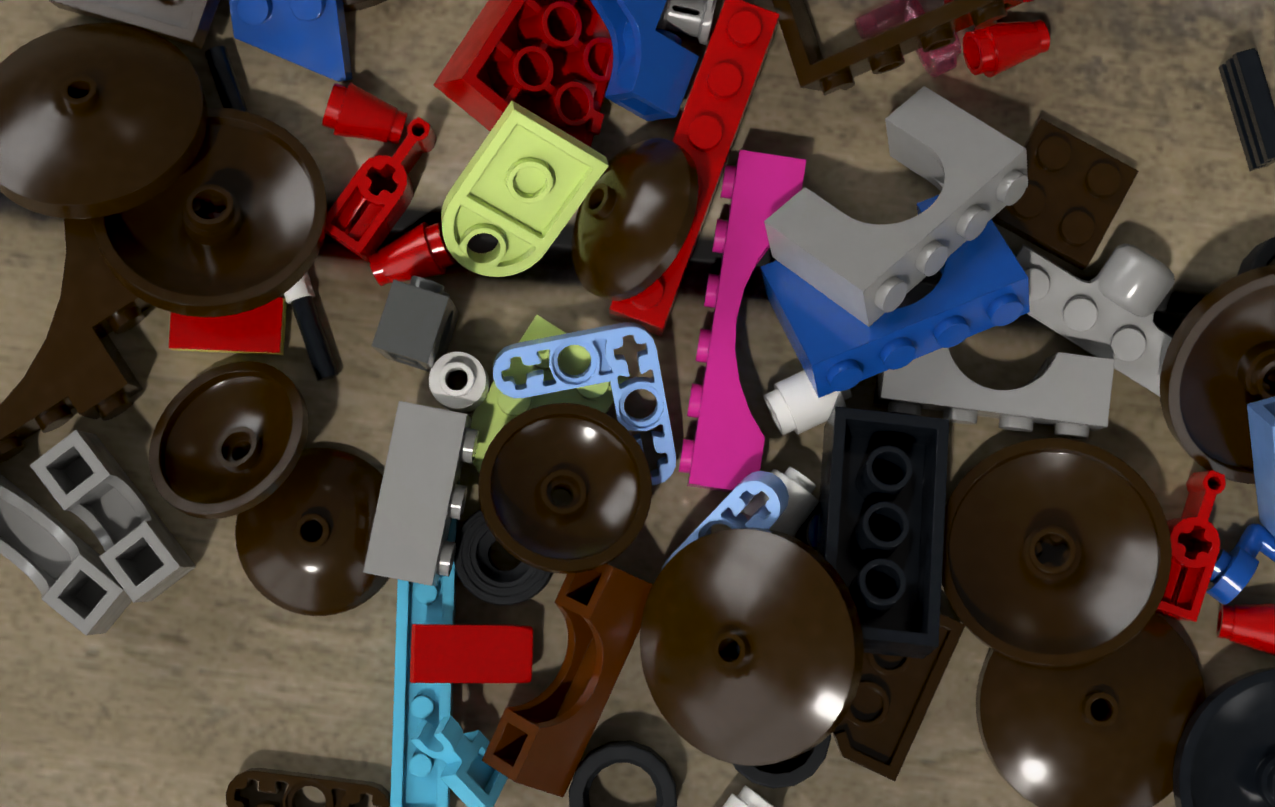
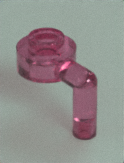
(934, 62)

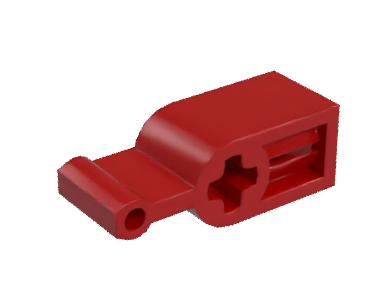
(364, 215)
(1192, 570)

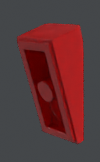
(471, 653)

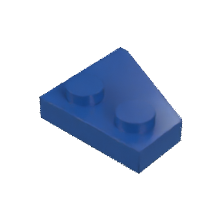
(298, 31)

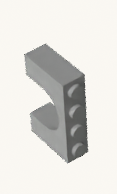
(876, 265)

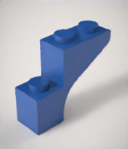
(648, 62)

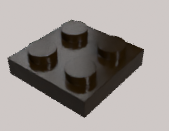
(1068, 195)

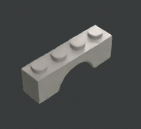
(1064, 393)
(58, 563)

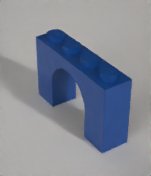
(977, 291)

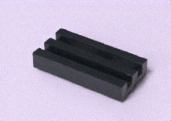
(1251, 107)

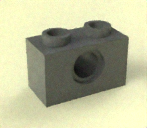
(416, 323)

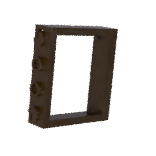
(884, 50)

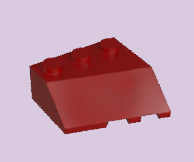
(541, 56)

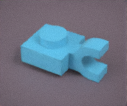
(465, 771)

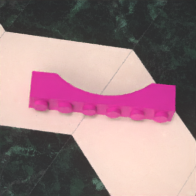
(726, 434)

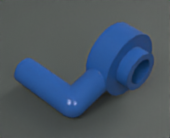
(1238, 566)

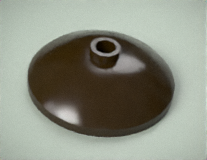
(635, 219)
(228, 440)
(571, 451)
(322, 574)

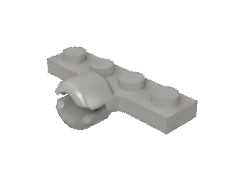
(1108, 313)

